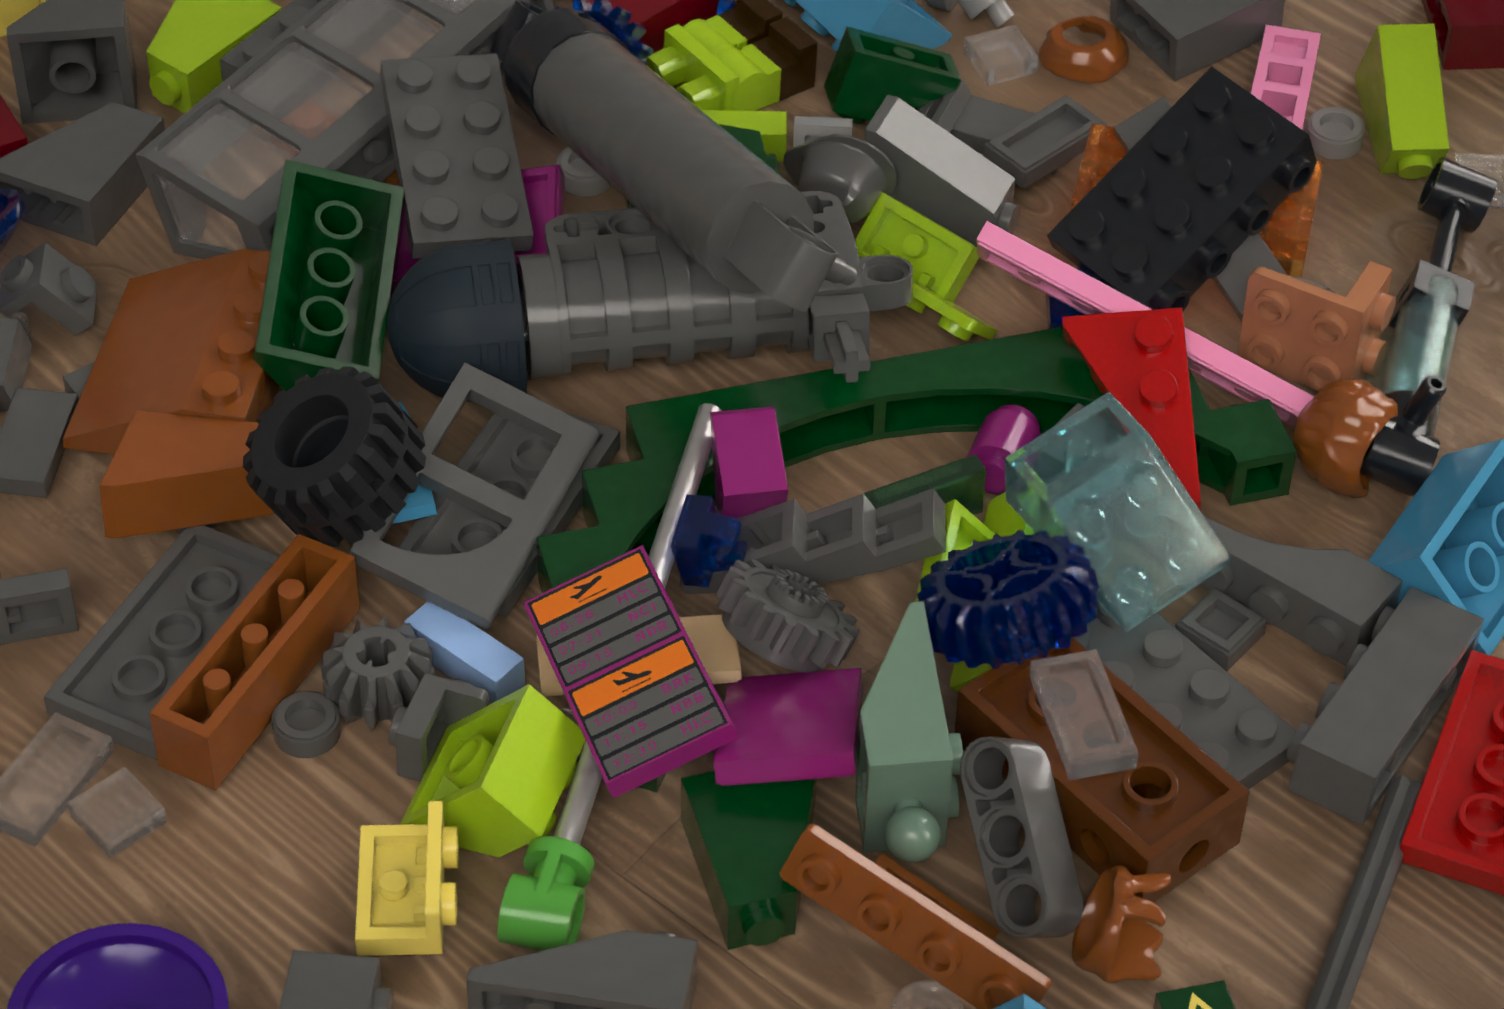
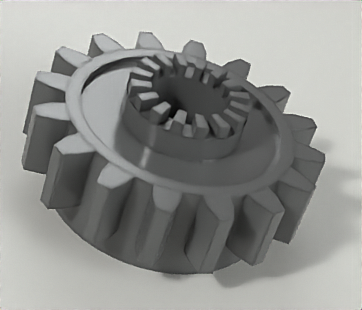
(785, 617)

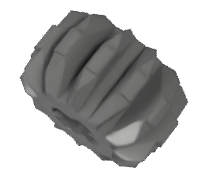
(374, 670)

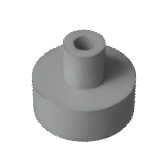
(996, 9)

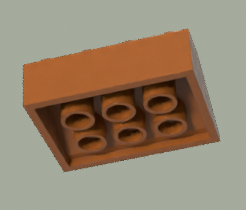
(178, 348)

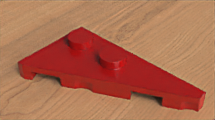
(1146, 369)

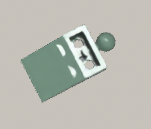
(906, 750)

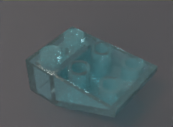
(1121, 501)

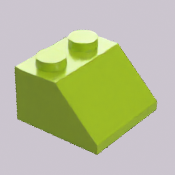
(501, 773)

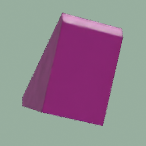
(747, 461)

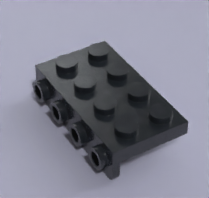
(1187, 195)

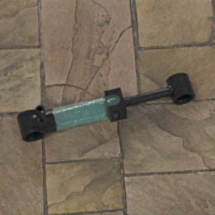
(1426, 329)

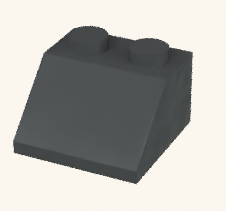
(72, 59)

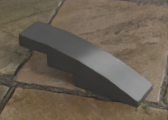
(841, 538)

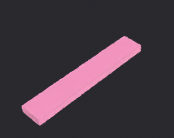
(1094, 297)

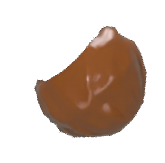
(1337, 431)

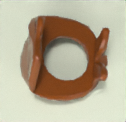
(1113, 929)

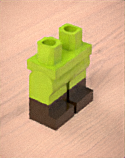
(738, 58)

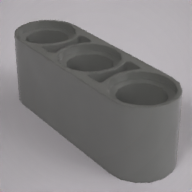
(1046, 859)

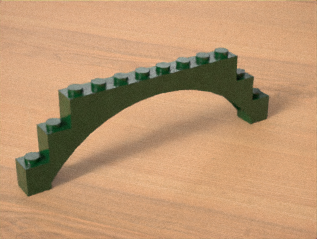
(942, 390)

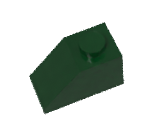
(877, 66)

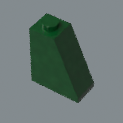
(740, 847)

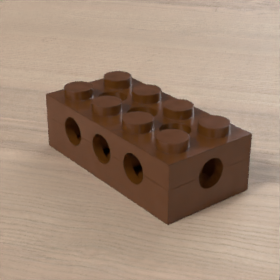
(1157, 818)

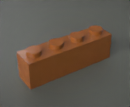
(255, 661)

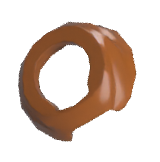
(1085, 63)

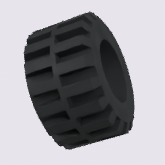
(334, 456)

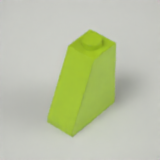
(193, 40)
(1403, 99)

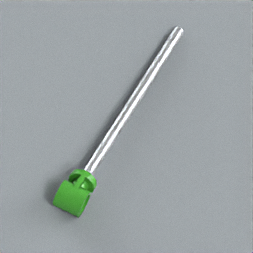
(550, 903)

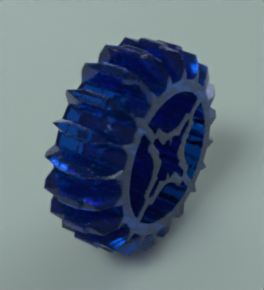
(1009, 599)

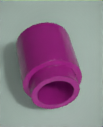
(998, 437)

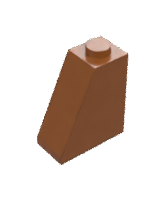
(178, 475)

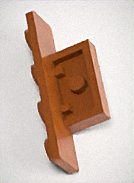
(911, 920)

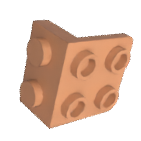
(1315, 332)

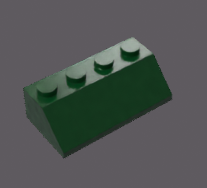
(327, 274)

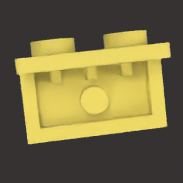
(404, 886)

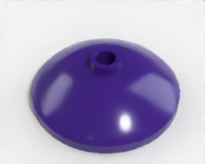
(122, 970)

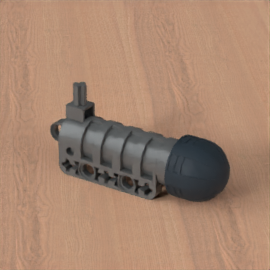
(619, 294)

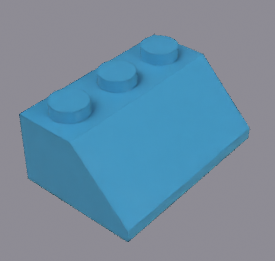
(889, 18)
(1454, 538)

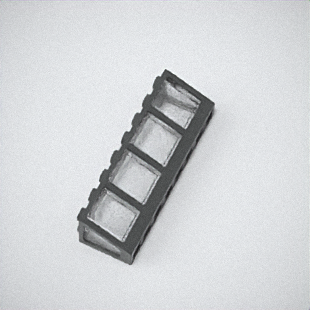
(305, 101)

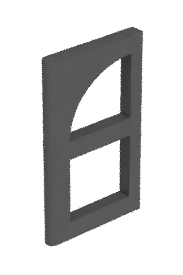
(480, 579)

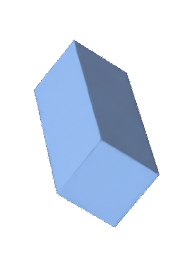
(468, 652)

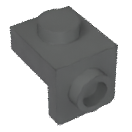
(52, 285)
(422, 724)

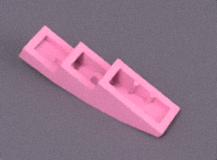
(1286, 71)

